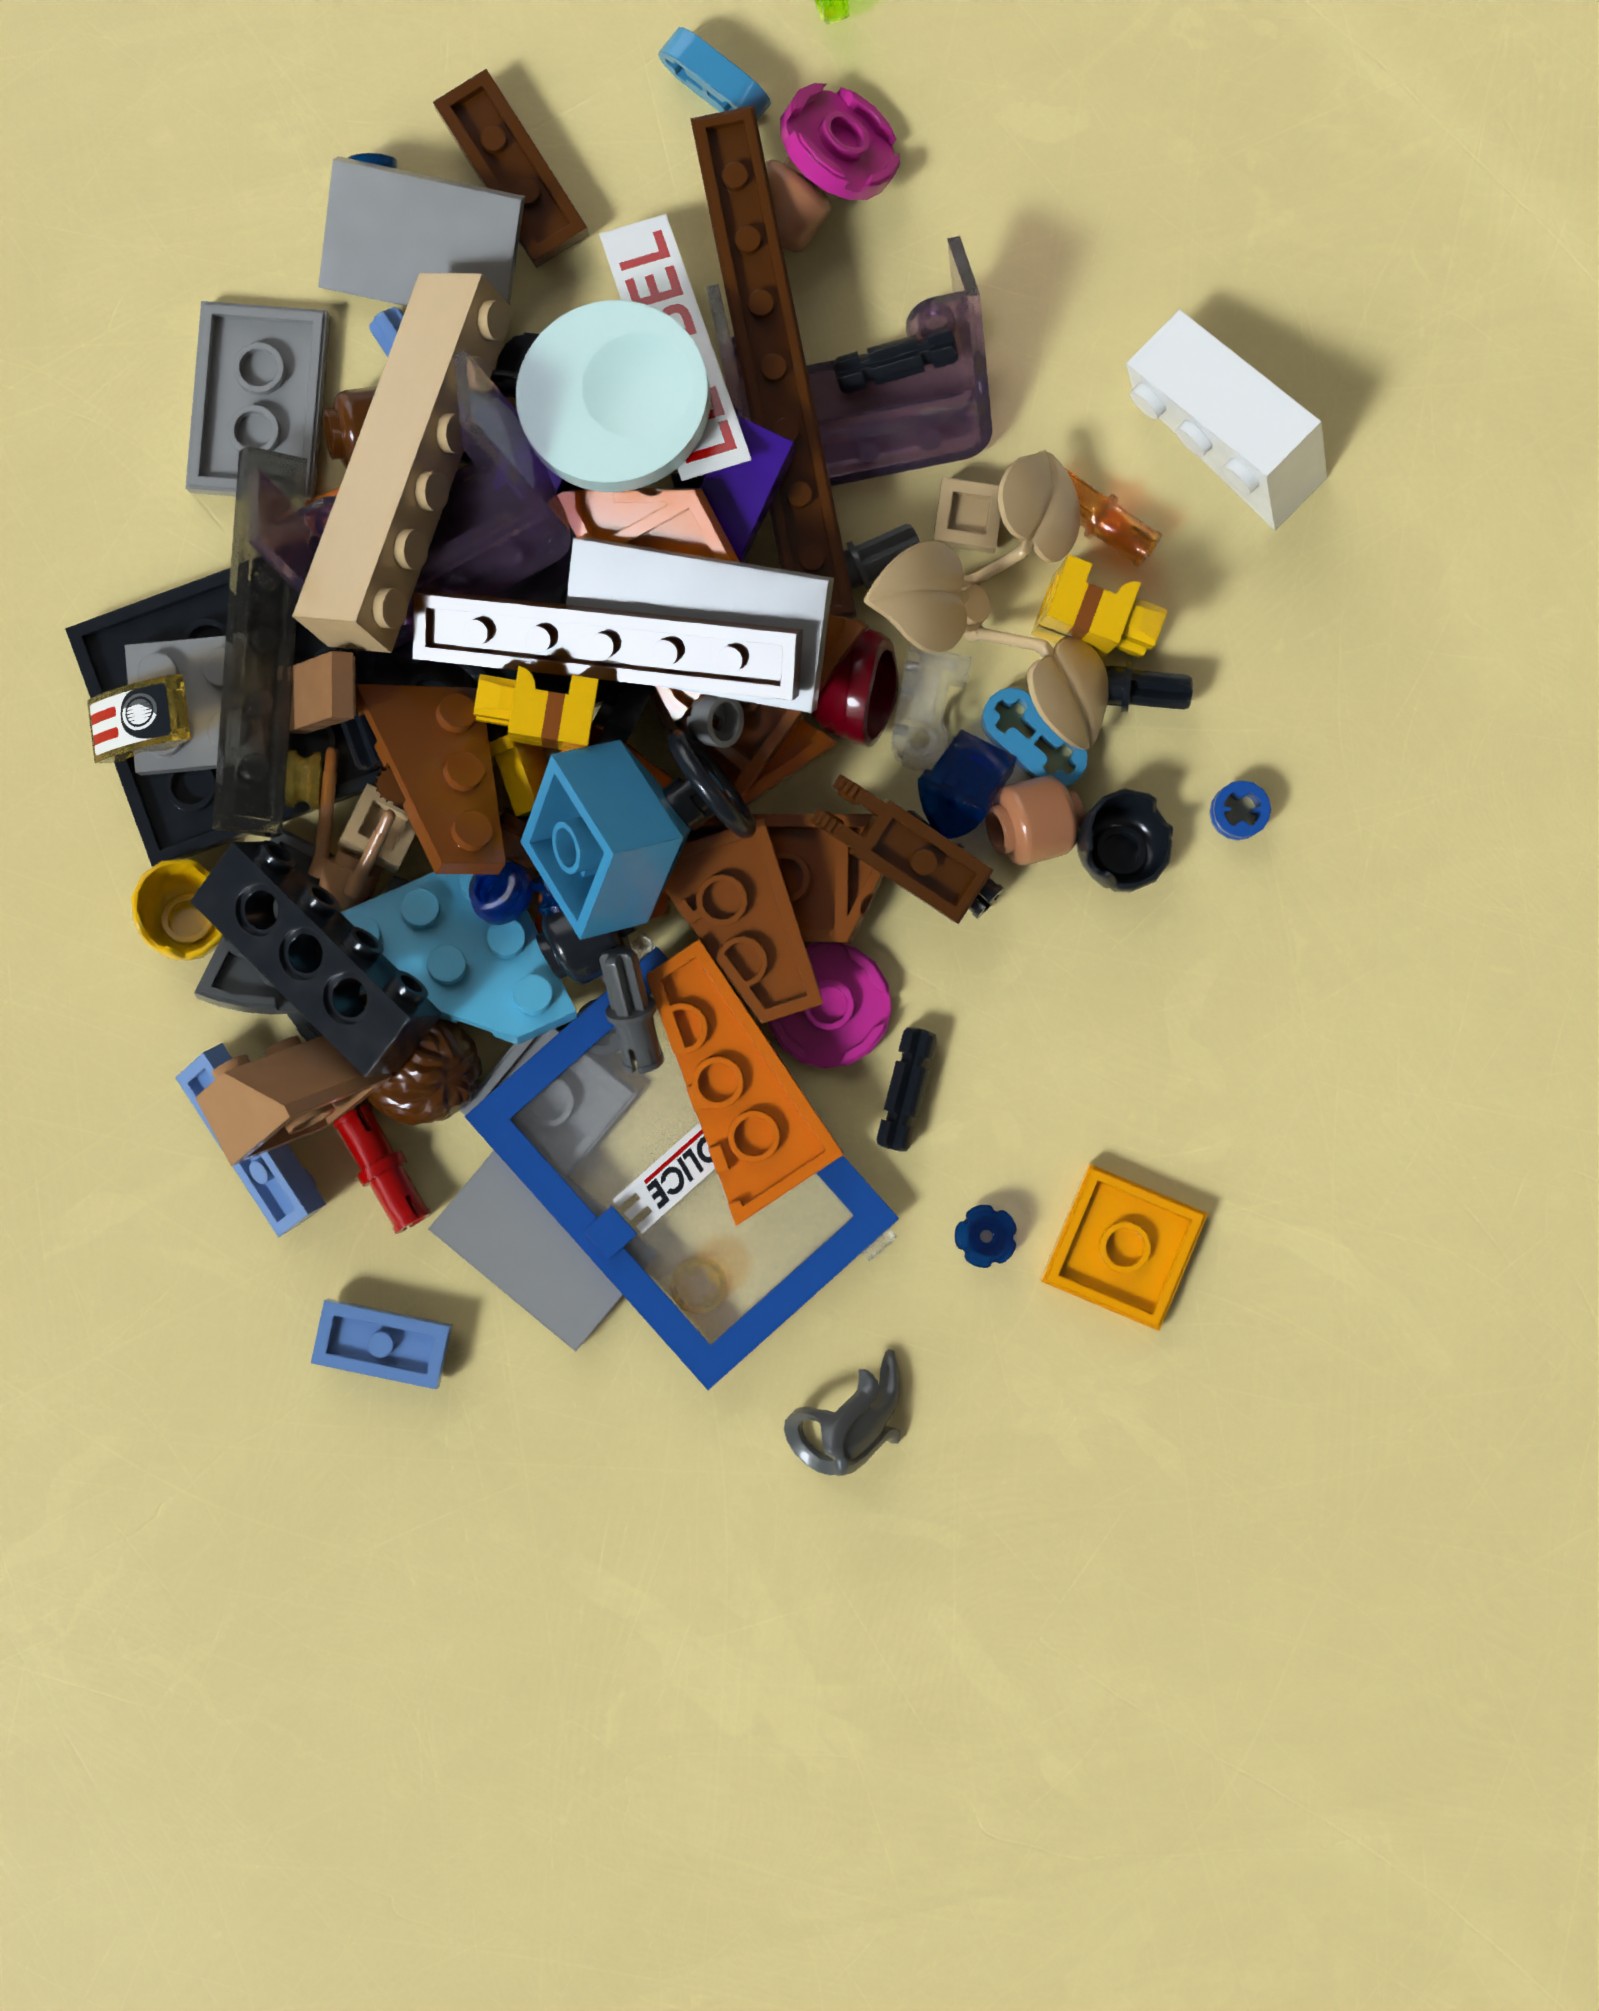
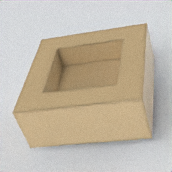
(967, 515)
(364, 821)

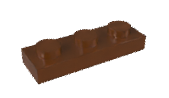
(511, 163)

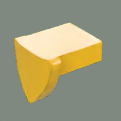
(521, 770)

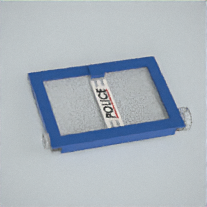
(641, 1197)

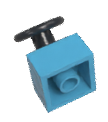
(613, 834)

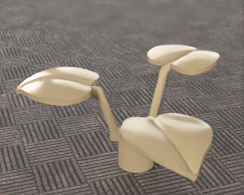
(936, 604)

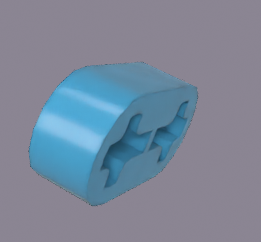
(711, 74)
(1028, 755)

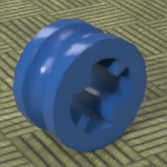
(1238, 791)

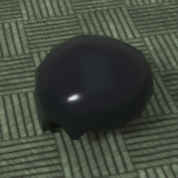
(1125, 841)

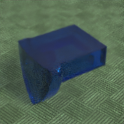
(963, 784)

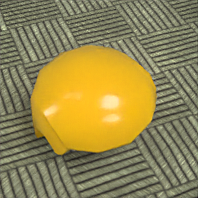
(167, 916)

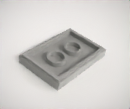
(402, 223)
(256, 387)
(526, 1252)

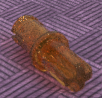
(1114, 524)

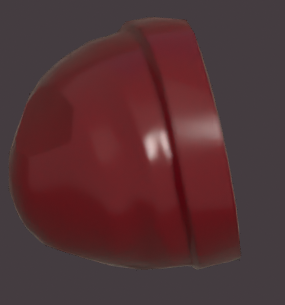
(861, 691)

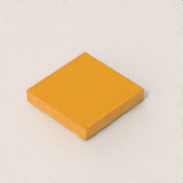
(1123, 1247)

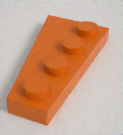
(745, 1098)

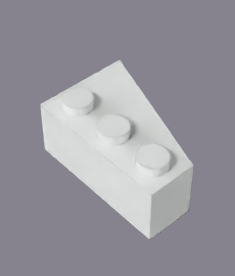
(1230, 417)

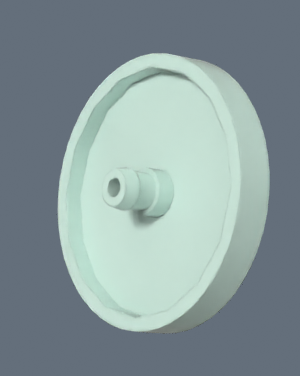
(613, 396)

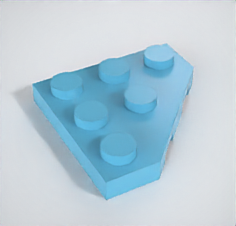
(469, 967)

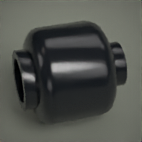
(572, 956)

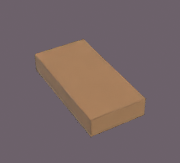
(323, 692)

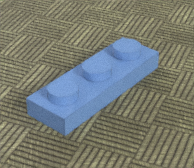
(275, 1178)

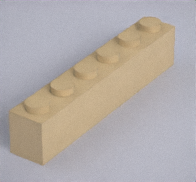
(401, 466)

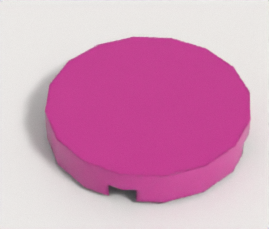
(839, 142)
(852, 1012)

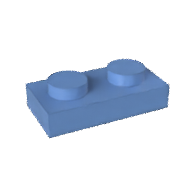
(381, 1343)

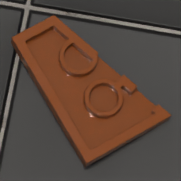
(746, 919)

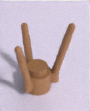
(346, 875)

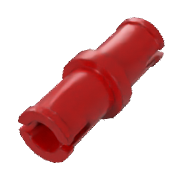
(382, 1168)

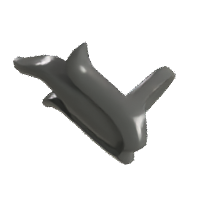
(855, 1429)

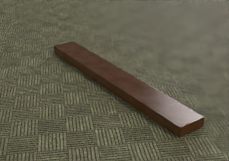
(770, 342)

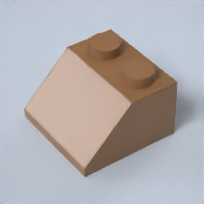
(281, 1096)

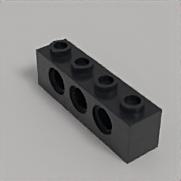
(240, 905)

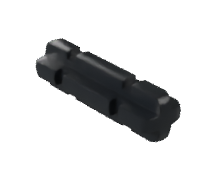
(896, 359)
(906, 1089)

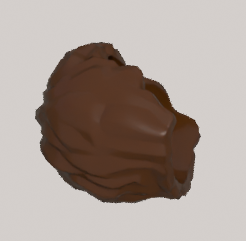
(434, 1078)

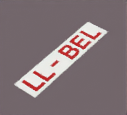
(653, 273)

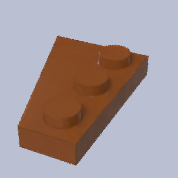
(442, 770)

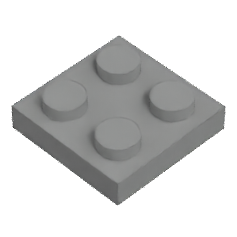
(202, 670)

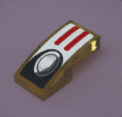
(139, 718)

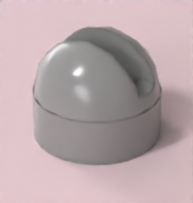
(726, 711)

